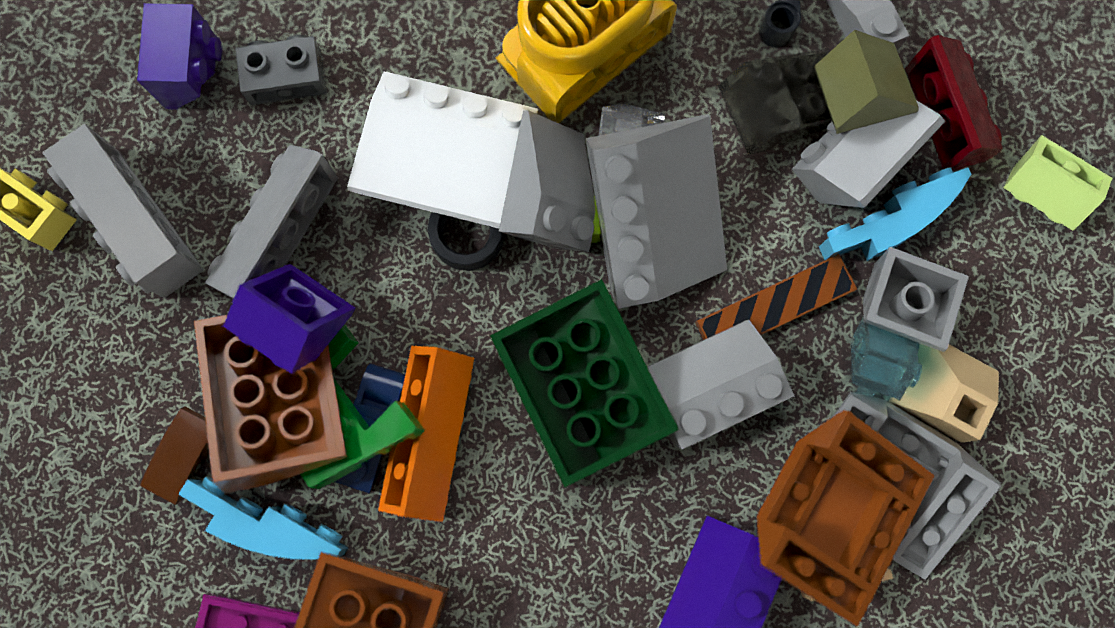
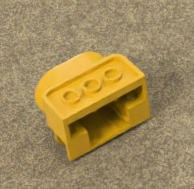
(571, 51)

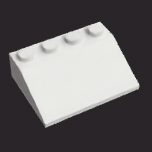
(437, 149)

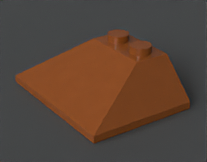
(840, 513)

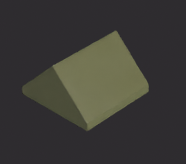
(864, 82)

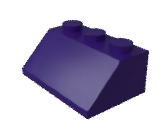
(722, 582)

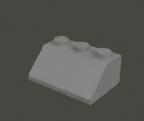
(860, 162)
(720, 383)

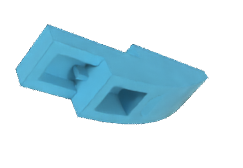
(907, 211)
(276, 534)

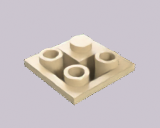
(952, 393)

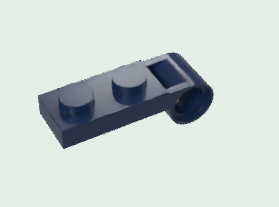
(375, 395)

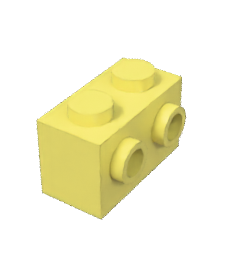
(31, 214)

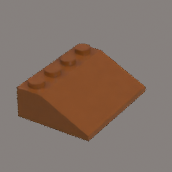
(261, 416)
(368, 596)

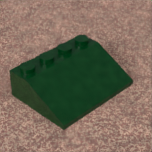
(584, 383)

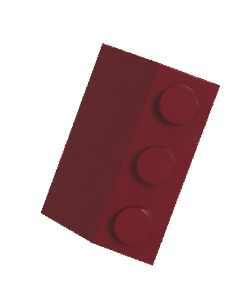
(946, 84)

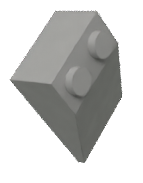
(549, 187)

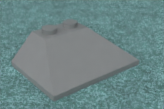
(955, 494)

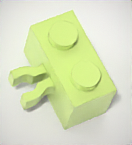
(1058, 183)

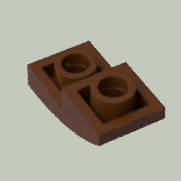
(177, 456)

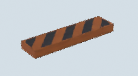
(784, 300)

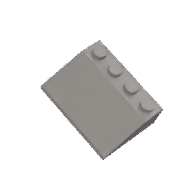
(658, 208)

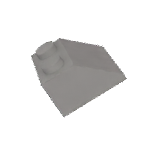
(914, 298)

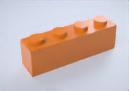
(422, 467)

